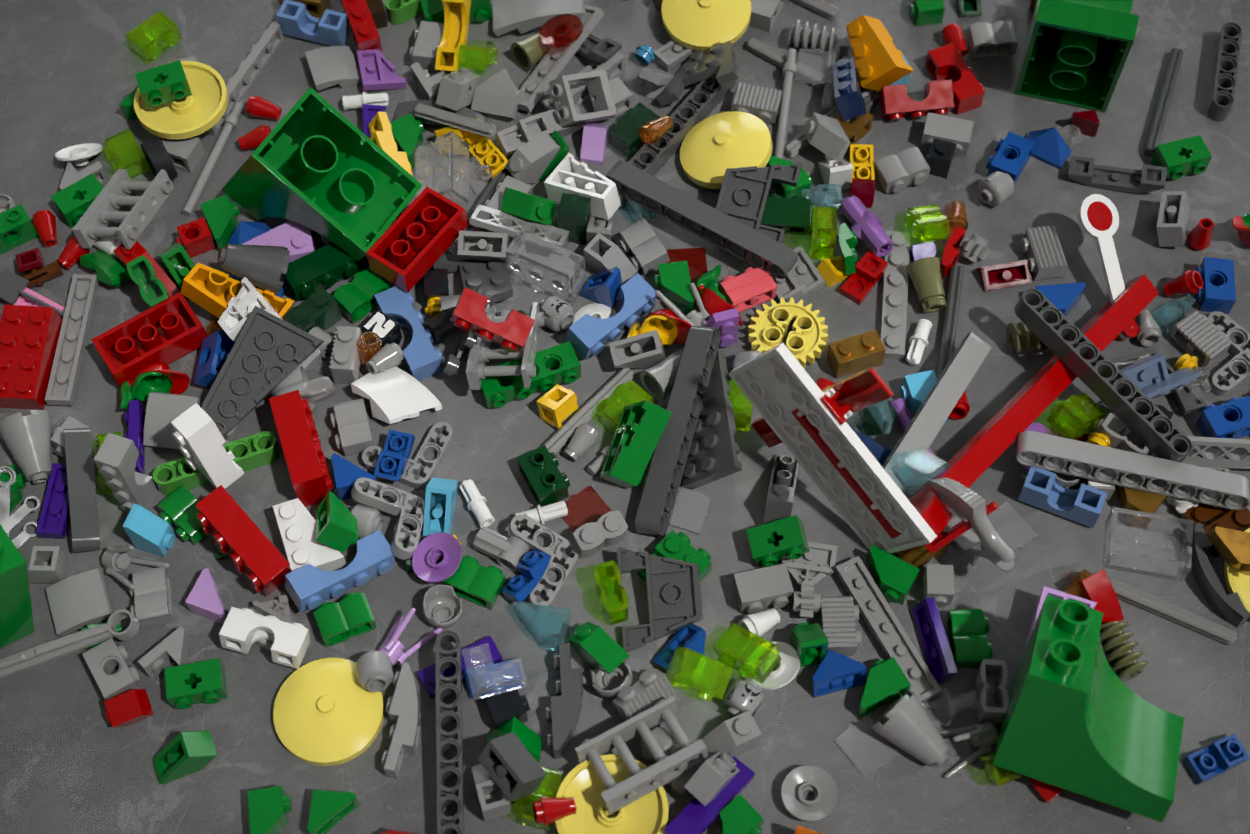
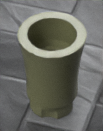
(528, 51)
(928, 283)

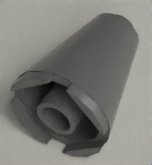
(257, 263)

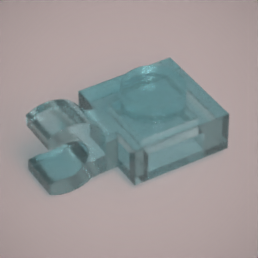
(825, 195)
(1169, 314)

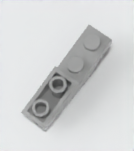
(531, 127)
(406, 712)

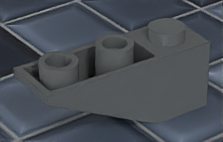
(781, 488)

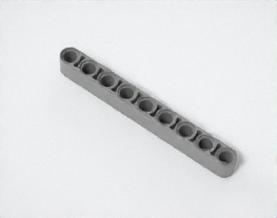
(940, 400)
(1133, 470)

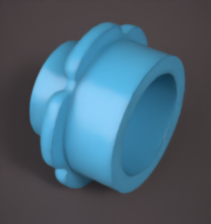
(644, 54)

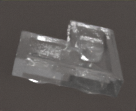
(492, 679)

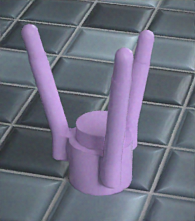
(394, 648)

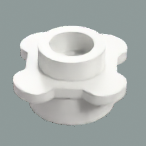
(1181, 504)

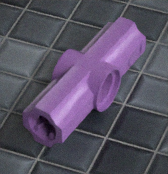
(867, 226)

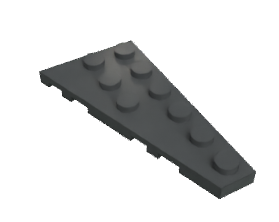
(255, 366)
(713, 445)

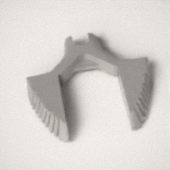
(972, 507)

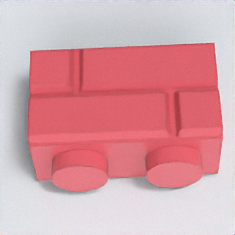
(748, 289)

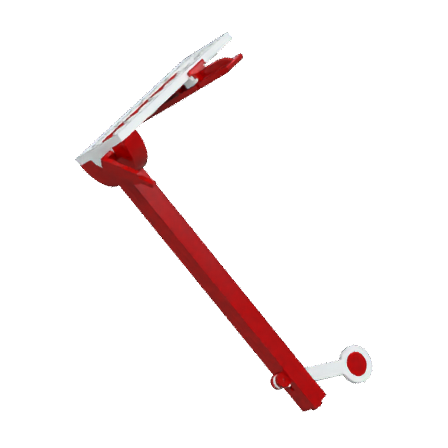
(817, 434)

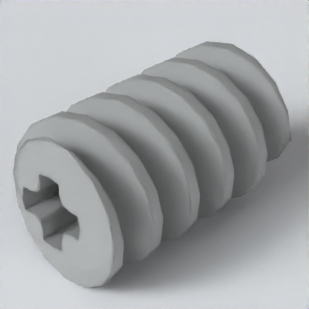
(812, 37)

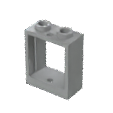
(599, 93)

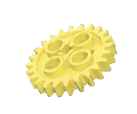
(809, 341)

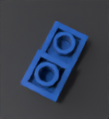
(394, 456)
(531, 571)
(1216, 759)

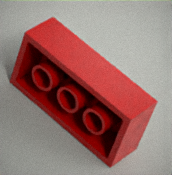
(417, 239)
(150, 337)
(27, 354)
(301, 447)
(243, 540)

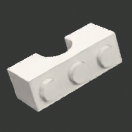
(246, 627)

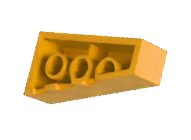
(215, 288)

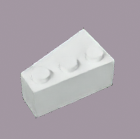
(578, 179)
(204, 447)
(299, 538)

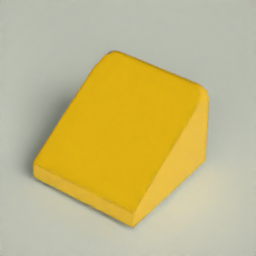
(832, 271)

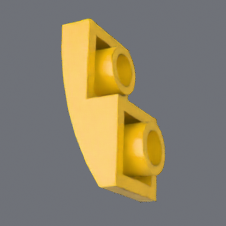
(489, 155)
(862, 159)

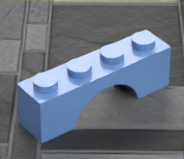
(591, 333)
(420, 354)
(312, 586)

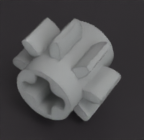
(974, 247)
(806, 601)

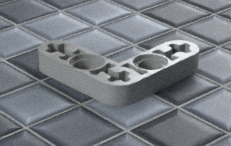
(1241, 358)
(414, 467)
(401, 507)
(557, 545)

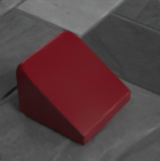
(1086, 121)
(864, 190)
(29, 260)

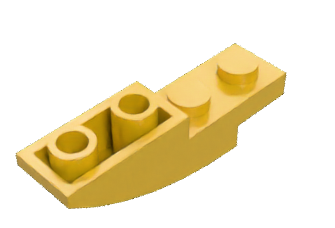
(382, 136)

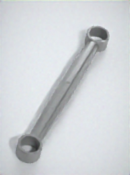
(68, 644)

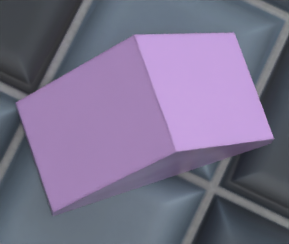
(594, 142)
(205, 598)

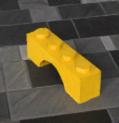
(455, 33)

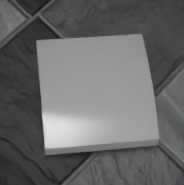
(333, 66)
(801, 279)
(160, 411)
(79, 601)

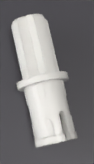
(356, 101)
(918, 341)
(477, 503)
(545, 513)

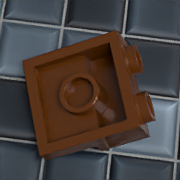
(1213, 516)

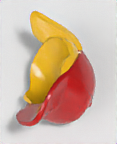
(668, 325)

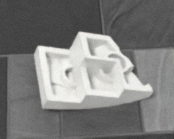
(240, 308)
(395, 395)

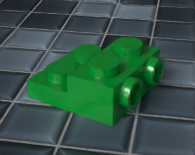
(678, 547)

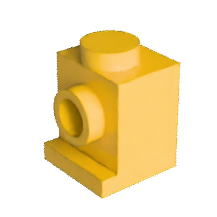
(557, 405)

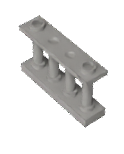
(110, 200)
(481, 354)
(642, 780)

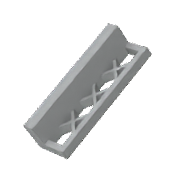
(579, 90)
(497, 221)
(1219, 452)

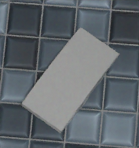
(530, 14)

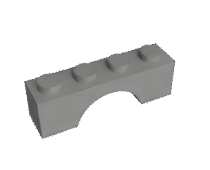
(117, 465)

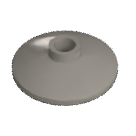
(809, 780)

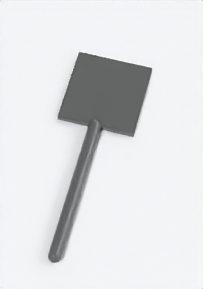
(13, 285)

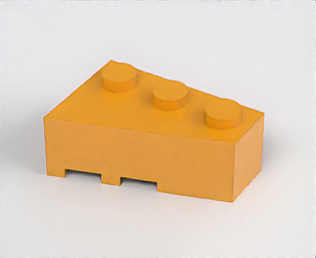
(875, 54)

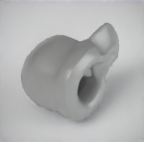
(313, 390)

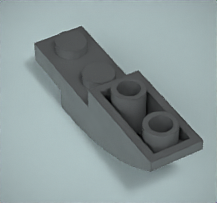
(566, 704)

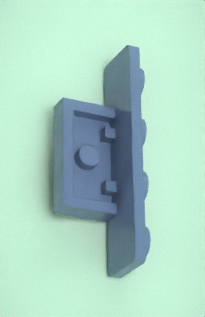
(1153, 377)

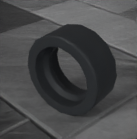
(158, 157)

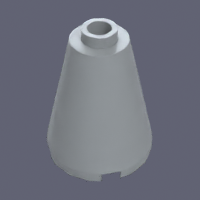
(30, 443)
(912, 730)

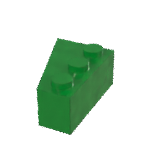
(434, 11)
(634, 443)

